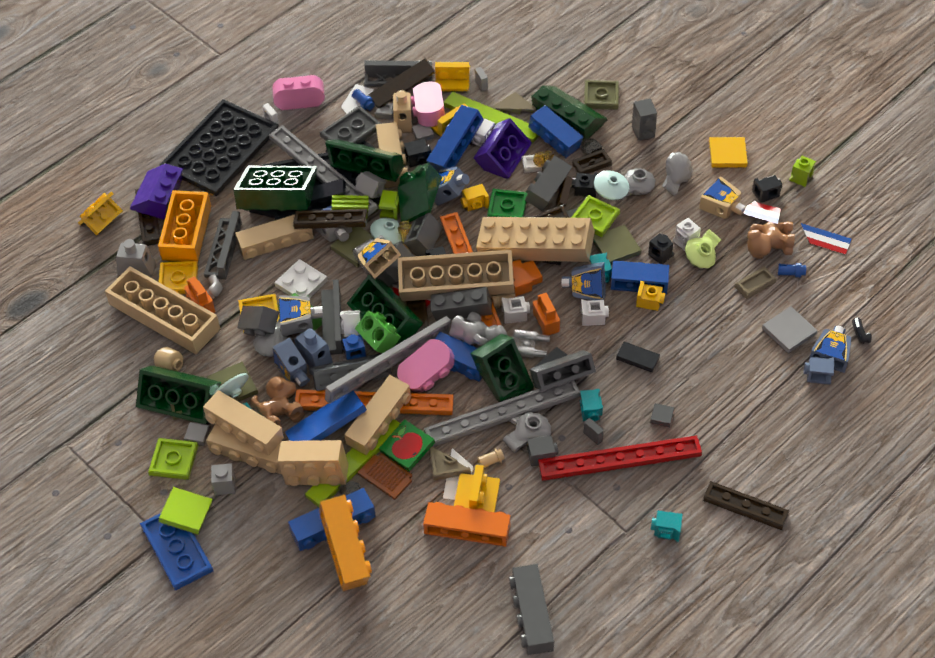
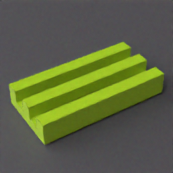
(345, 202)

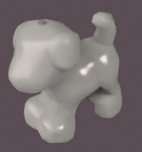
(475, 330)

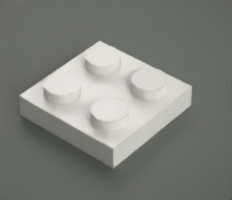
(301, 280)

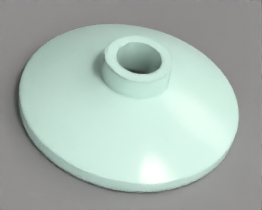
(611, 185)
(387, 228)
(233, 386)

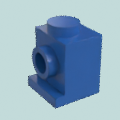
(353, 343)

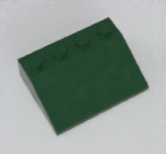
(275, 188)

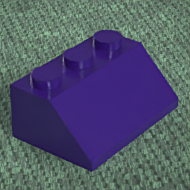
(502, 149)
(156, 190)

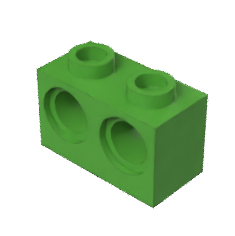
(377, 331)

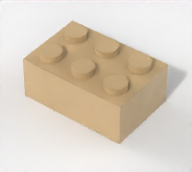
(313, 462)

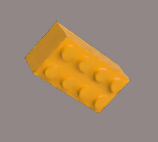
(184, 226)
(344, 542)

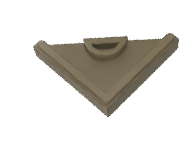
(514, 104)
(446, 466)

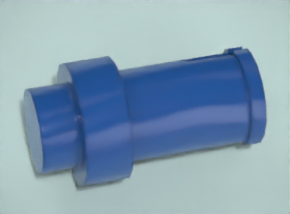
(366, 102)
(792, 269)

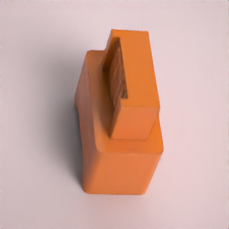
(525, 276)
(197, 293)
(546, 315)

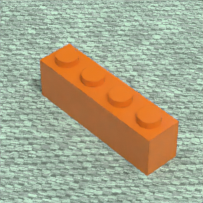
(467, 524)

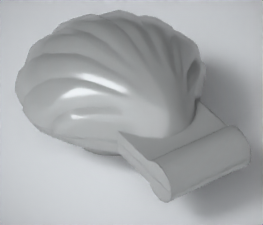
(678, 171)
(639, 181)
(265, 344)
(527, 426)

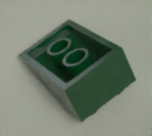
(418, 192)
(502, 368)

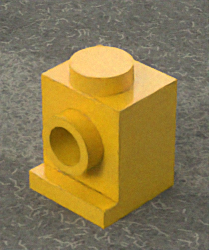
(474, 198)
(650, 296)

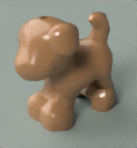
(770, 235)
(279, 391)

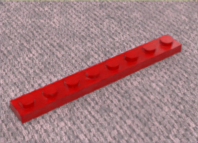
(619, 457)

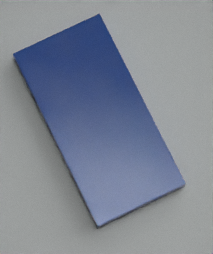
(327, 419)
(177, 552)

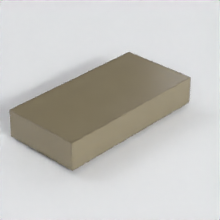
(755, 282)

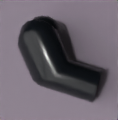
(859, 331)

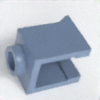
(819, 370)

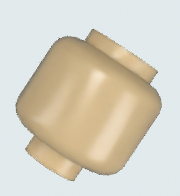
(168, 359)

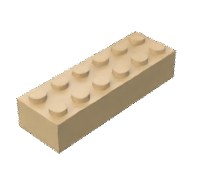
(538, 238)
(436, 274)
(162, 310)

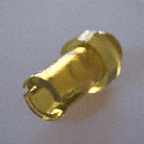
(540, 158)
(403, 229)

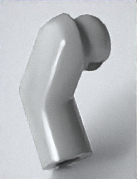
(215, 288)

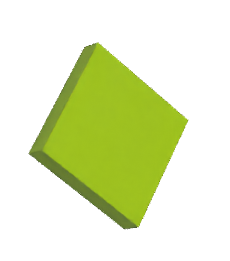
(601, 214)
(173, 458)
(185, 510)

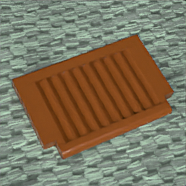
(386, 475)

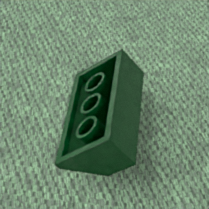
(572, 111)
(363, 159)
(377, 297)
(163, 387)

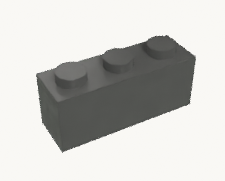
(547, 182)
(461, 303)
(562, 370)

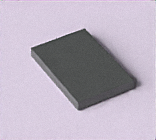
(352, 127)

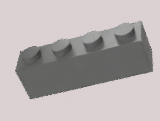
(532, 608)

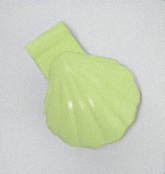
(702, 250)

